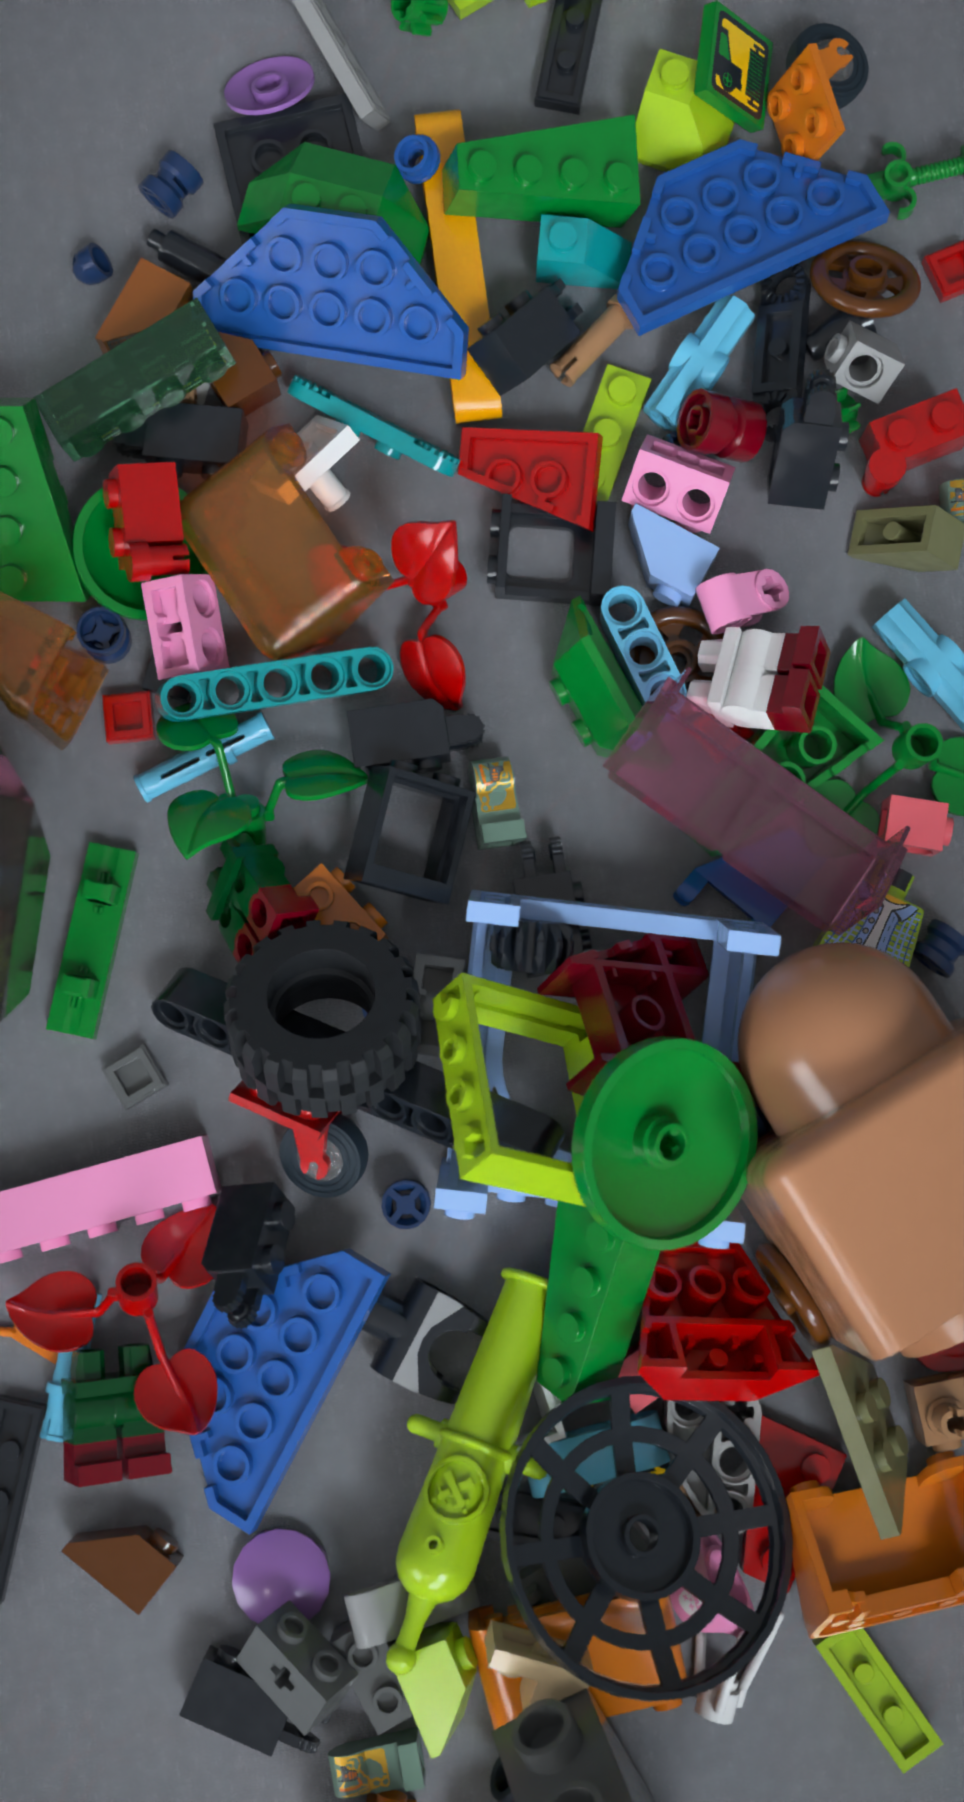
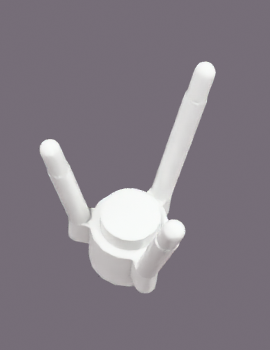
(721, 1701)

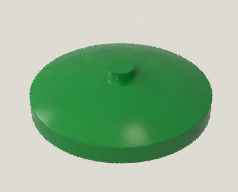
(664, 1142)

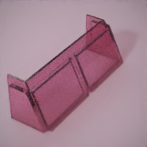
(753, 812)

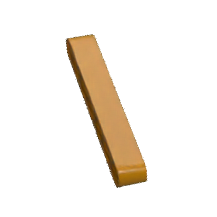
(458, 269)

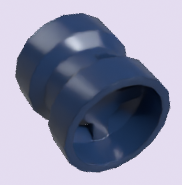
(171, 184)
(100, 626)

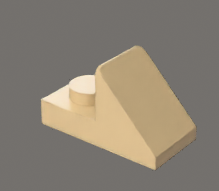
(518, 1654)

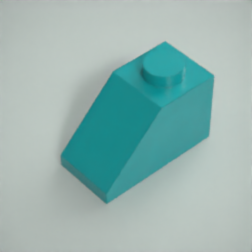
(580, 253)

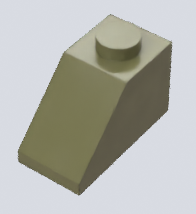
(908, 538)

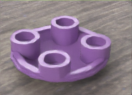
(281, 1568)

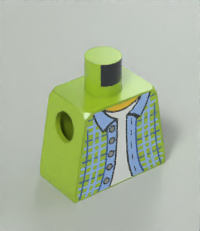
(890, 927)

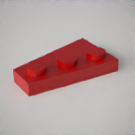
(537, 467)
(795, 1460)

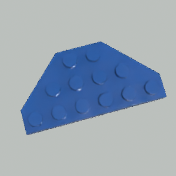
(736, 223)
(336, 292)
(277, 1376)

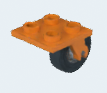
(821, 76)

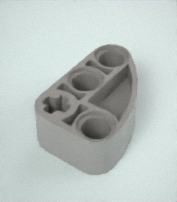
(739, 1481)

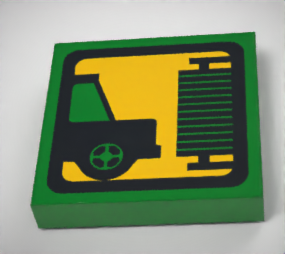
(733, 67)

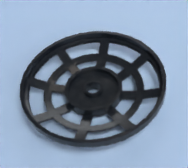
(672, 1548)

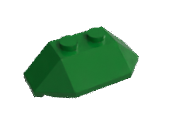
(340, 182)
(592, 683)

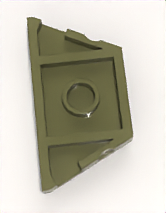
(872, 1438)

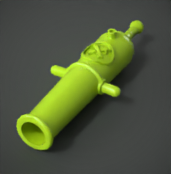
(471, 1461)

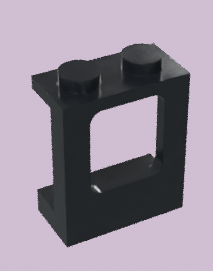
(590, 558)

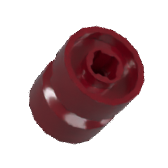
(721, 425)

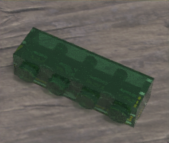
(134, 381)

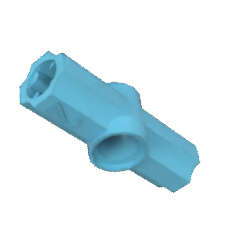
(699, 359)
(930, 660)

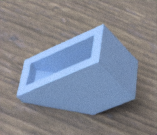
(669, 556)

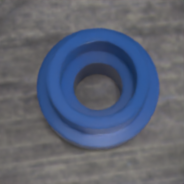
(407, 153)

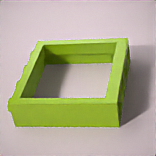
(457, 1013)

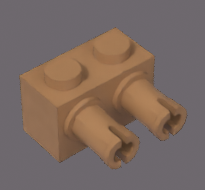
(937, 1409)

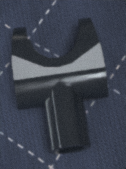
(409, 1331)

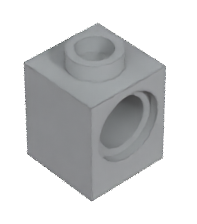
(876, 374)

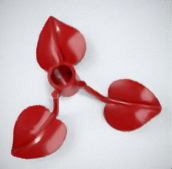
(430, 565)
(60, 1309)

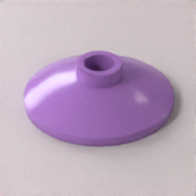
(269, 85)

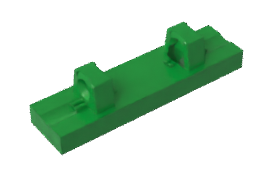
(92, 941)

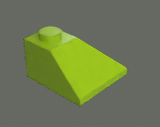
(672, 120)
(440, 1683)

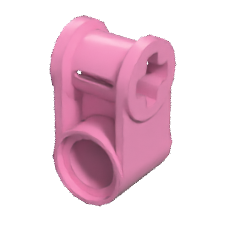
(741, 598)

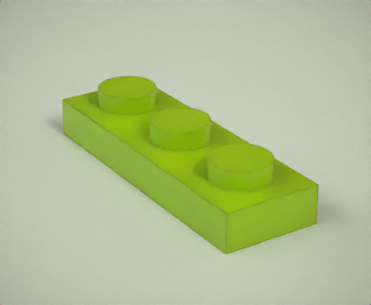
(615, 418)
(879, 1697)

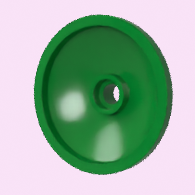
(101, 571)

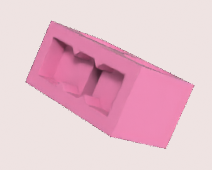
(682, 473)
(185, 625)

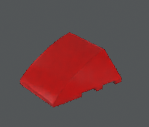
(715, 1331)

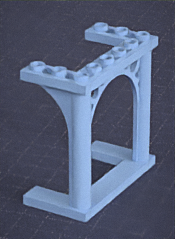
(728, 990)

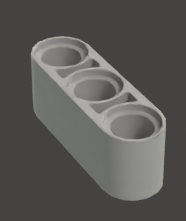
(380, 1609)

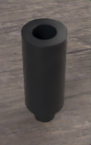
(185, 254)

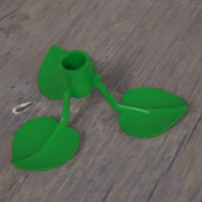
(876, 689)
(204, 819)

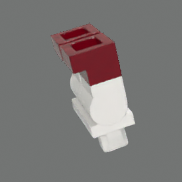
(763, 678)

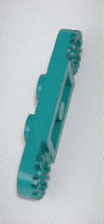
(390, 438)

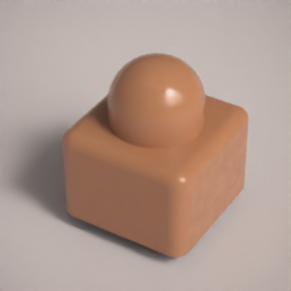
(862, 1144)

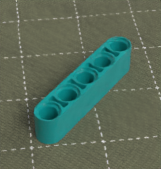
(296, 674)

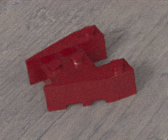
(629, 995)

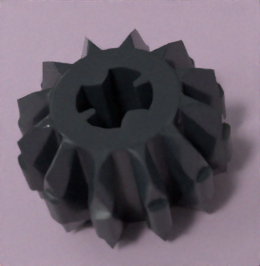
(531, 946)

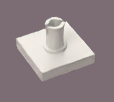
(325, 444)

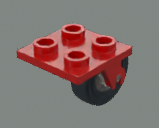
(316, 1153)

